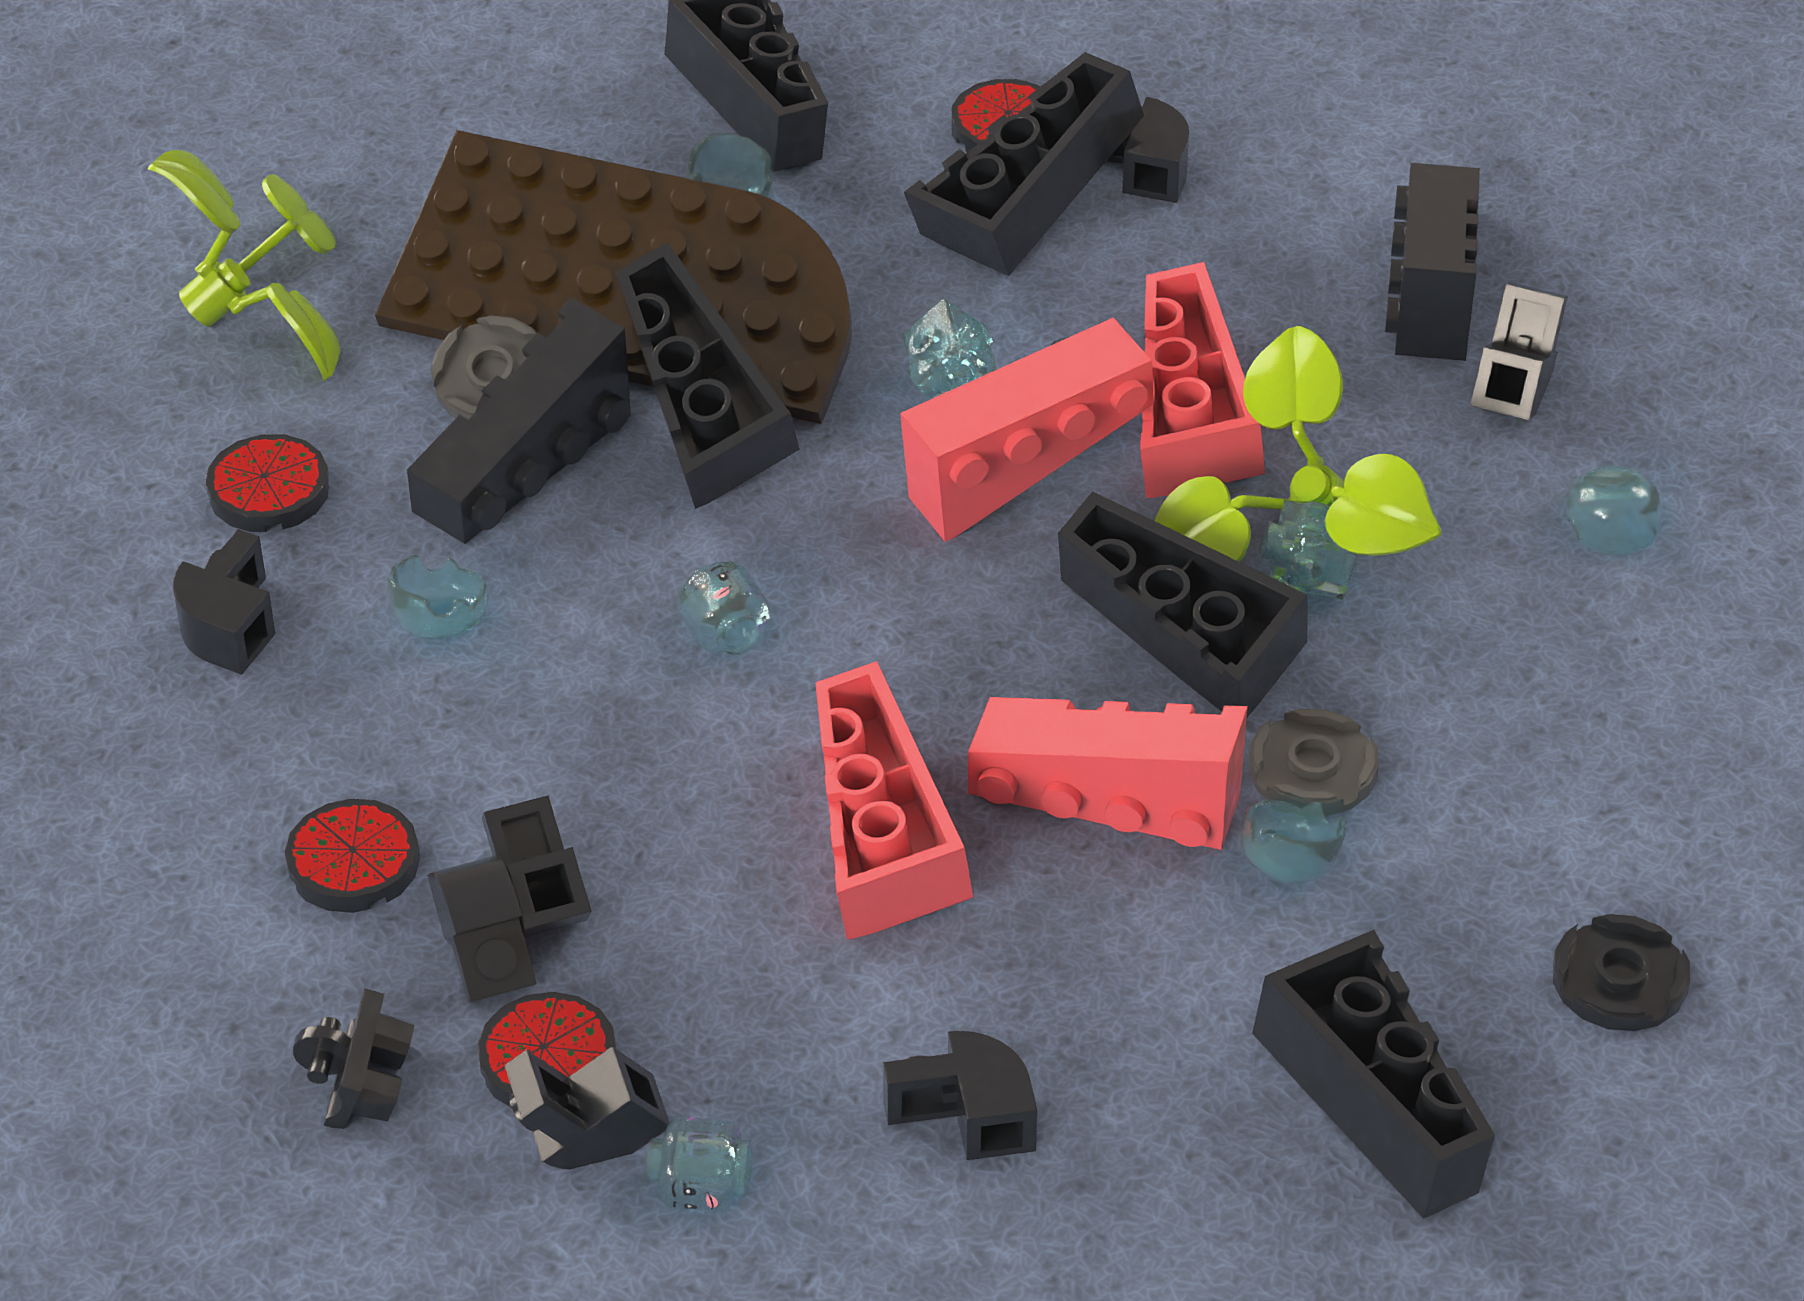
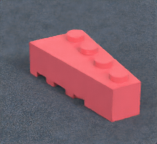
(1198, 385)
(1020, 424)
(1113, 765)
(887, 820)

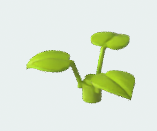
(223, 285)
(1371, 512)

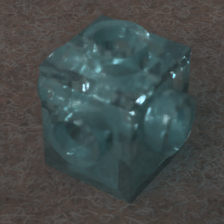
(947, 349)
(1304, 552)

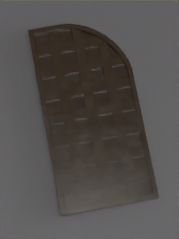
(533, 226)

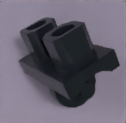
(356, 1087)

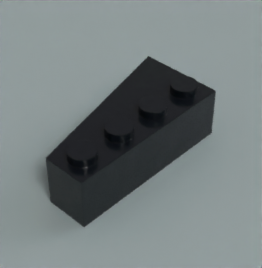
(750, 74)
(1029, 167)
(1436, 263)
(710, 391)
(526, 426)
(1183, 602)
(1376, 1071)

